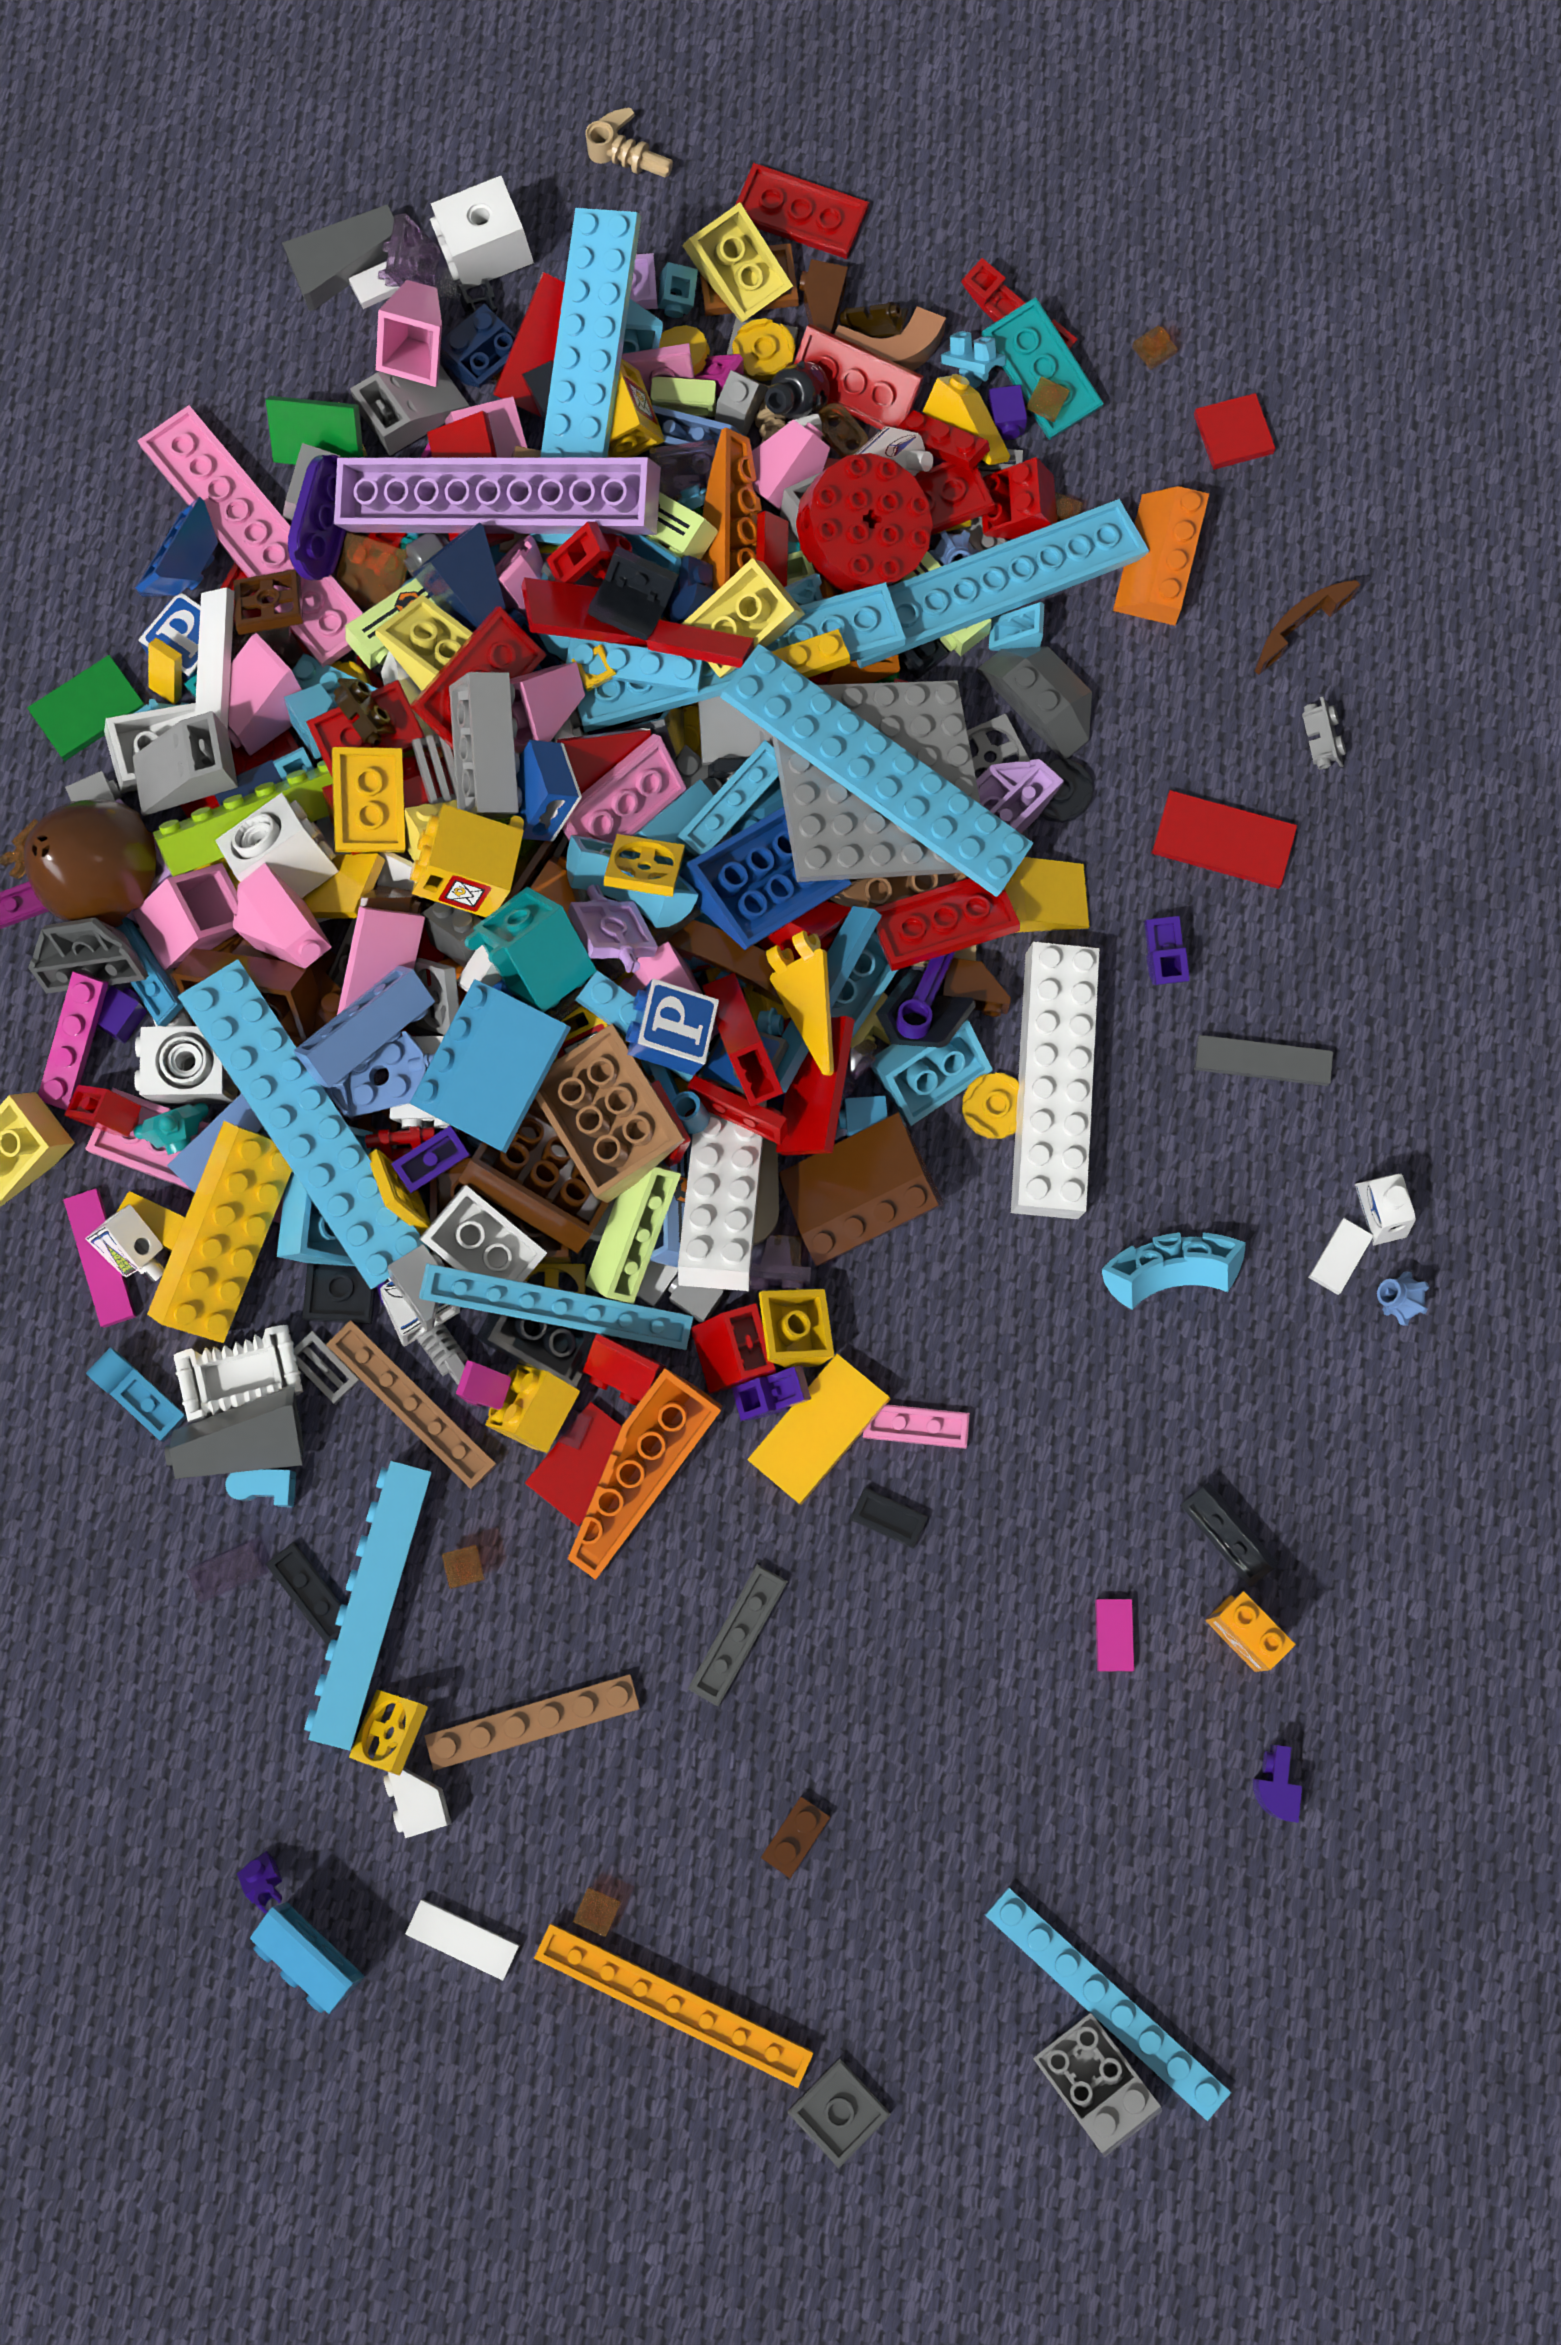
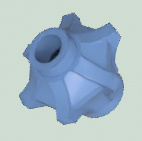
(953, 548)
(1403, 1297)

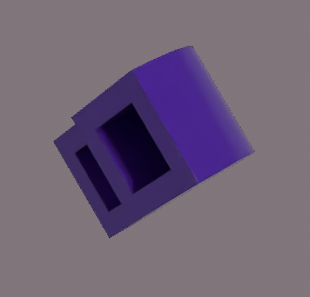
(1166, 954)
(771, 1394)
(1275, 1794)

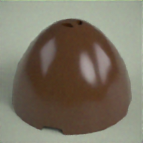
(91, 861)

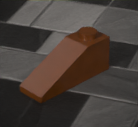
(823, 293)

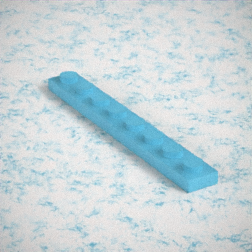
(555, 1306)
(1108, 2004)

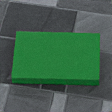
(315, 423)
(77, 710)

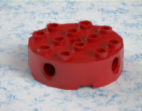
(864, 522)

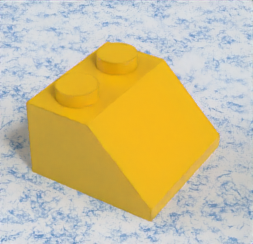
(796, 1327)

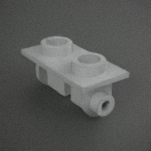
(1322, 721)

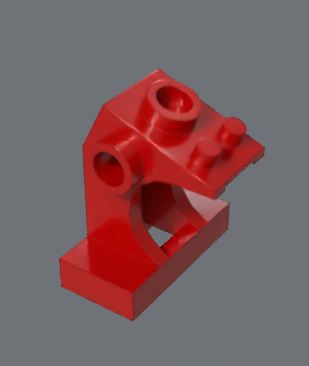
(585, 551)

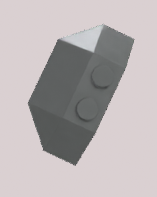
(1043, 695)
(87, 948)

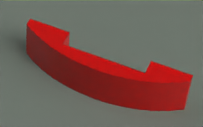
(996, 299)

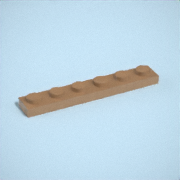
(411, 1405)
(532, 1722)

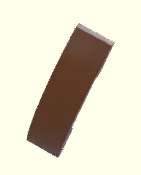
(1330, 599)
(722, 952)

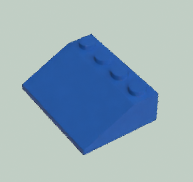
(752, 882)

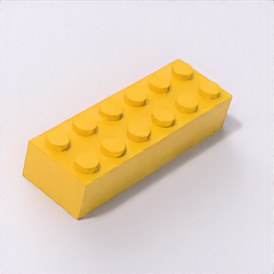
(221, 1234)

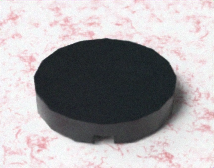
(1072, 796)

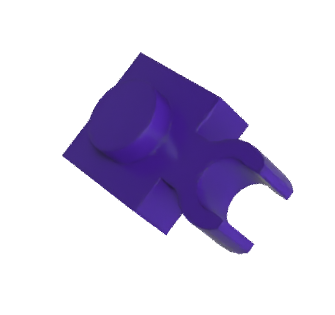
(259, 1881)

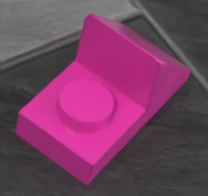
(718, 369)
(483, 1386)

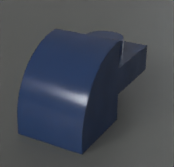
(694, 588)

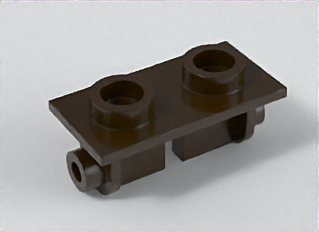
(881, 321)
(355, 698)

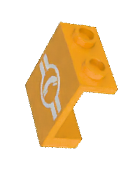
(1250, 1632)

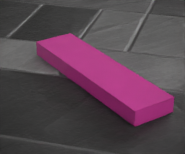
(105, 1282)

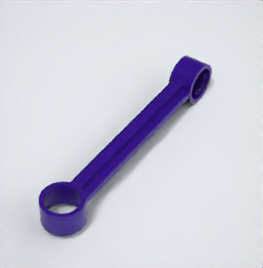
(924, 997)

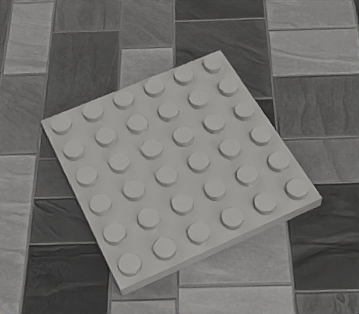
(840, 834)

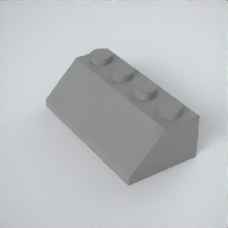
(485, 744)

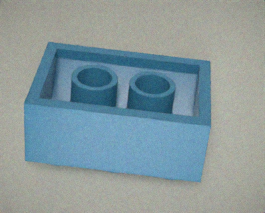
(305, 1958)

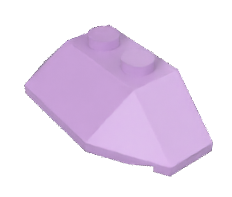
(1018, 791)

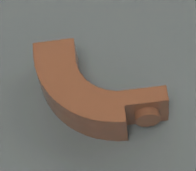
(909, 348)

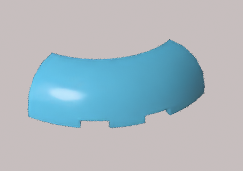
(587, 866)
(1172, 1263)

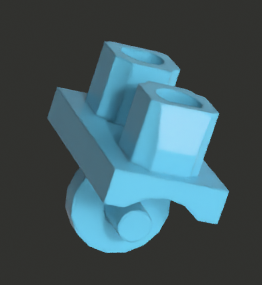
(975, 361)

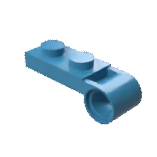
(681, 1101)
(136, 1394)

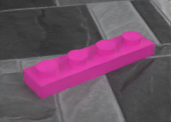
(72, 1039)

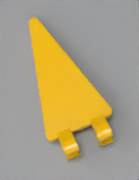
(805, 994)

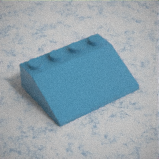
(490, 1065)

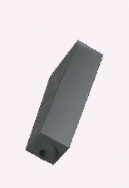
(334, 253)
(240, 1439)

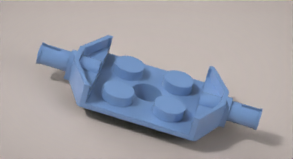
(406, 1068)

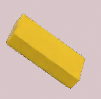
(165, 670)

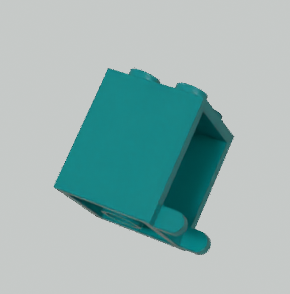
(534, 949)

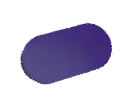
(313, 536)

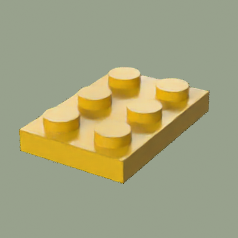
(368, 799)

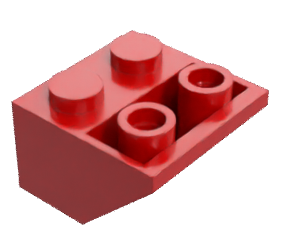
(1022, 500)
(732, 1348)

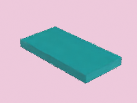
(1037, 350)

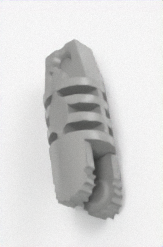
(444, 1352)

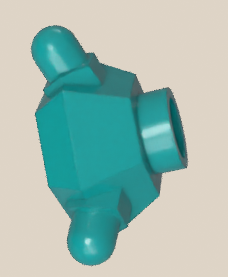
(173, 1127)

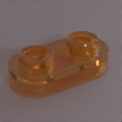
(843, 434)

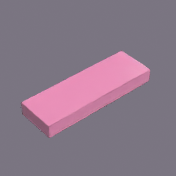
(920, 1426)

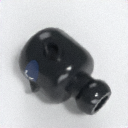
(798, 390)

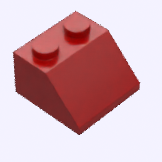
(621, 1368)

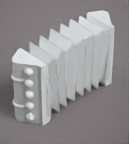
(236, 1376)

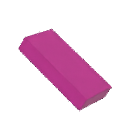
(1114, 1635)

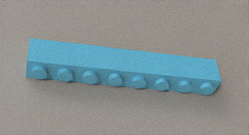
(369, 1607)

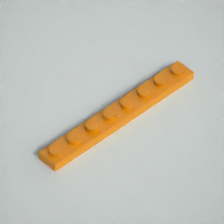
(674, 2005)

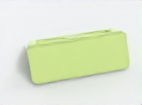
(685, 395)

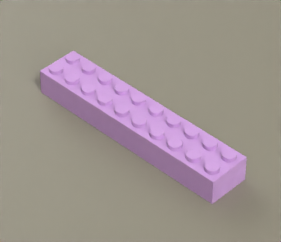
(498, 493)

